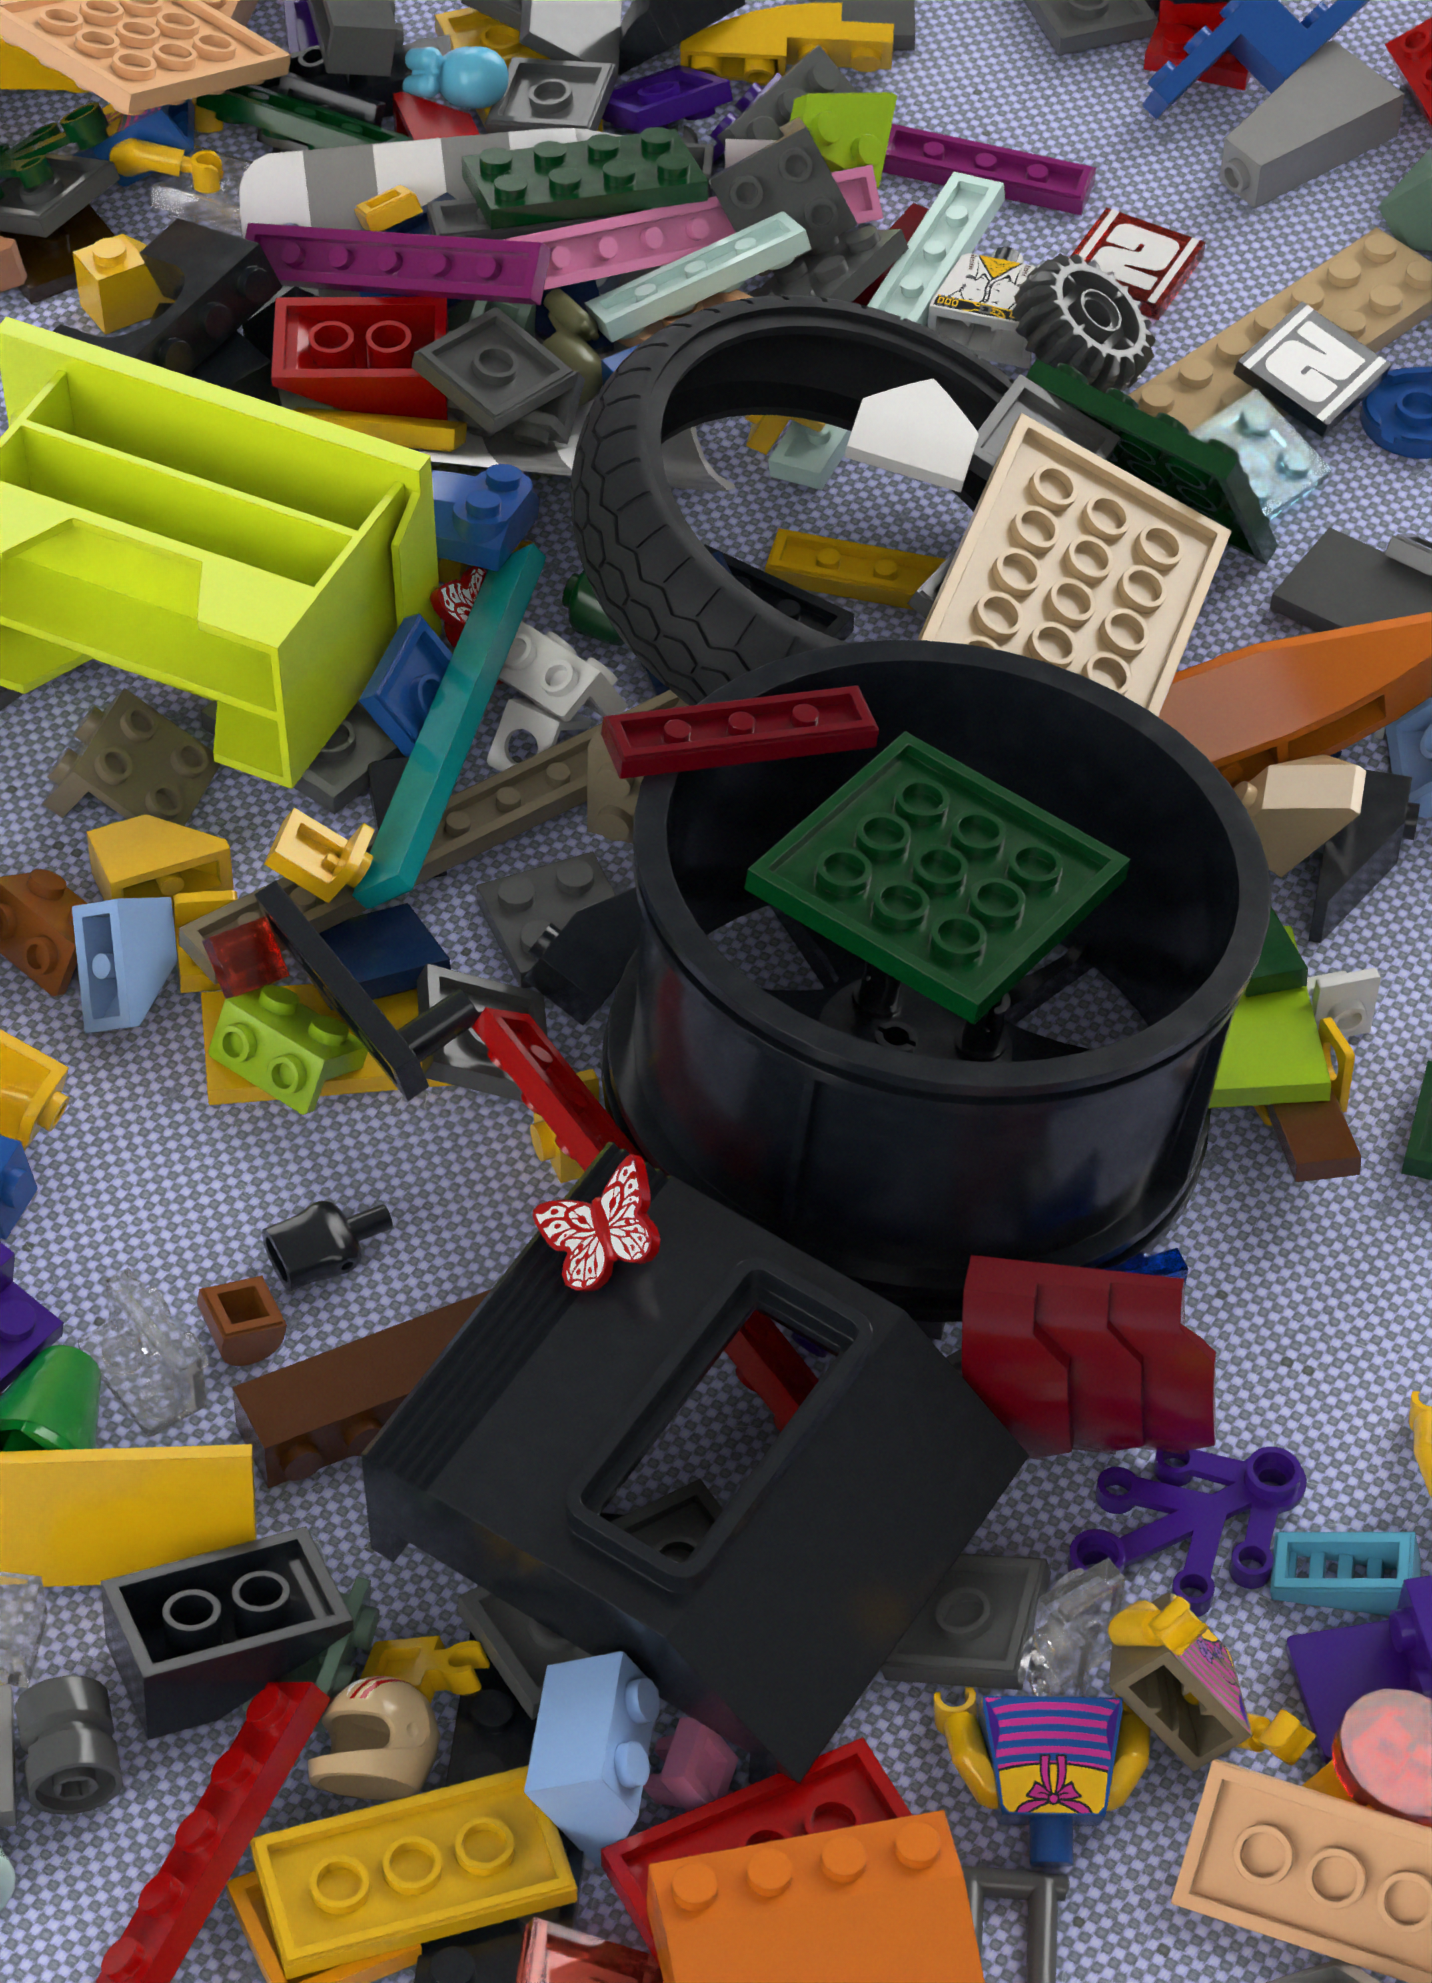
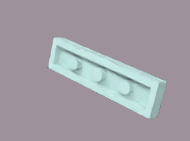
(697, 276)

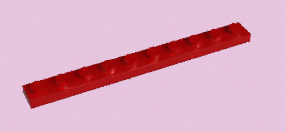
(582, 1129)

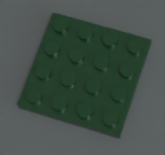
(1170, 459)
(938, 876)

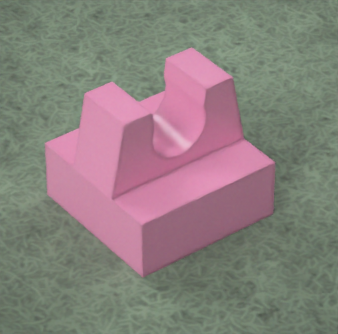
(695, 1767)

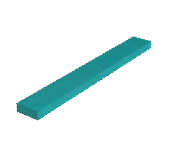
(449, 729)

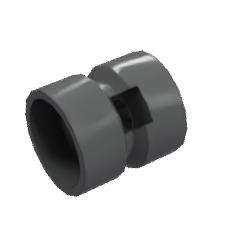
(69, 1745)

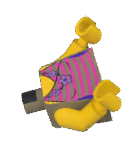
(1189, 1688)

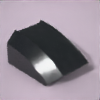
(659, 24)

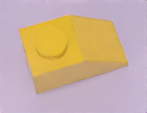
(116, 283)
(157, 859)

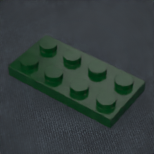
(584, 178)

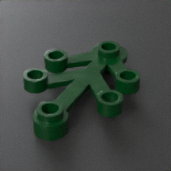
(27, 159)

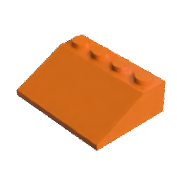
(819, 1909)

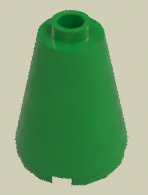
(52, 1403)

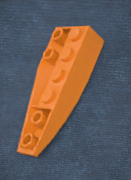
(1301, 694)

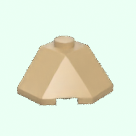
(1301, 806)

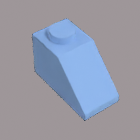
(122, 959)

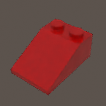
(359, 352)

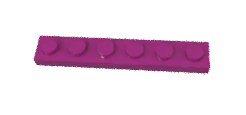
(405, 263)

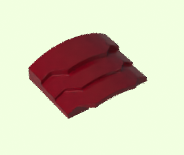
(1086, 1358)

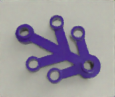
(1197, 1516)

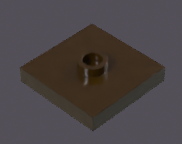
(50, 258)

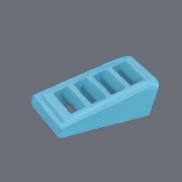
(1365, 1595)

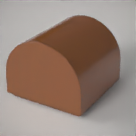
(242, 1320)

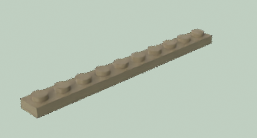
(469, 826)

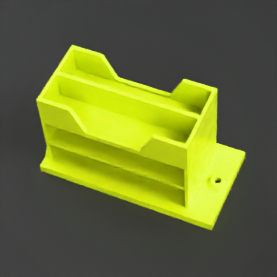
(203, 544)

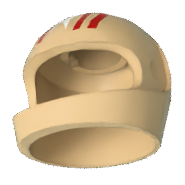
(380, 1741)

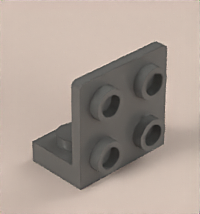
(788, 179)

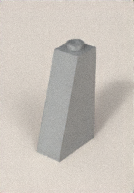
(1310, 125)

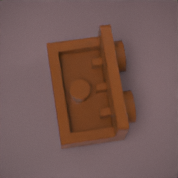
(39, 927)

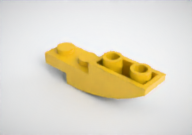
(768, 39)

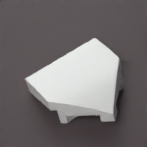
(914, 434)

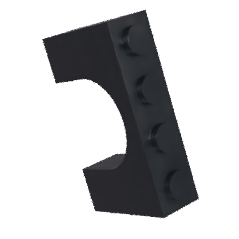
(216, 290)

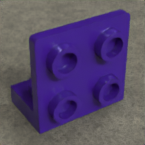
(1355, 1660)

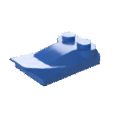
(483, 515)

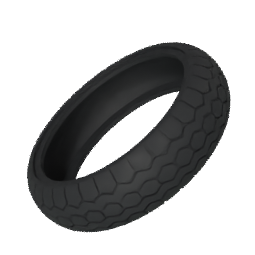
(732, 360)

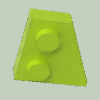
(848, 127)

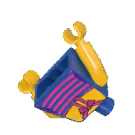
(160, 144)
(1046, 1762)

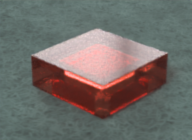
(246, 958)

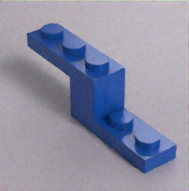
(1260, 36)

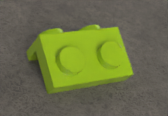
(284, 1045)

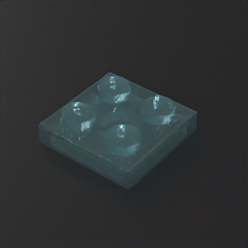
(1270, 451)

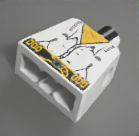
(978, 305)

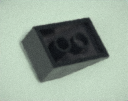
(219, 1627)

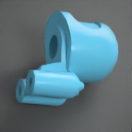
(465, 76)

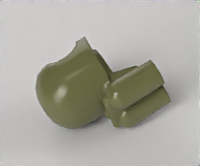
(568, 343)

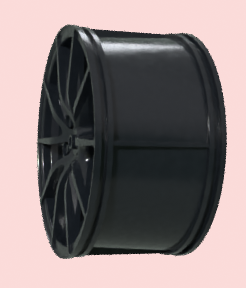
(869, 1110)

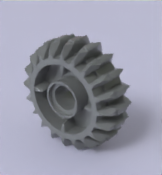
(1084, 320)

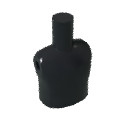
(320, 1242)

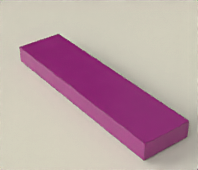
(1025, 175)

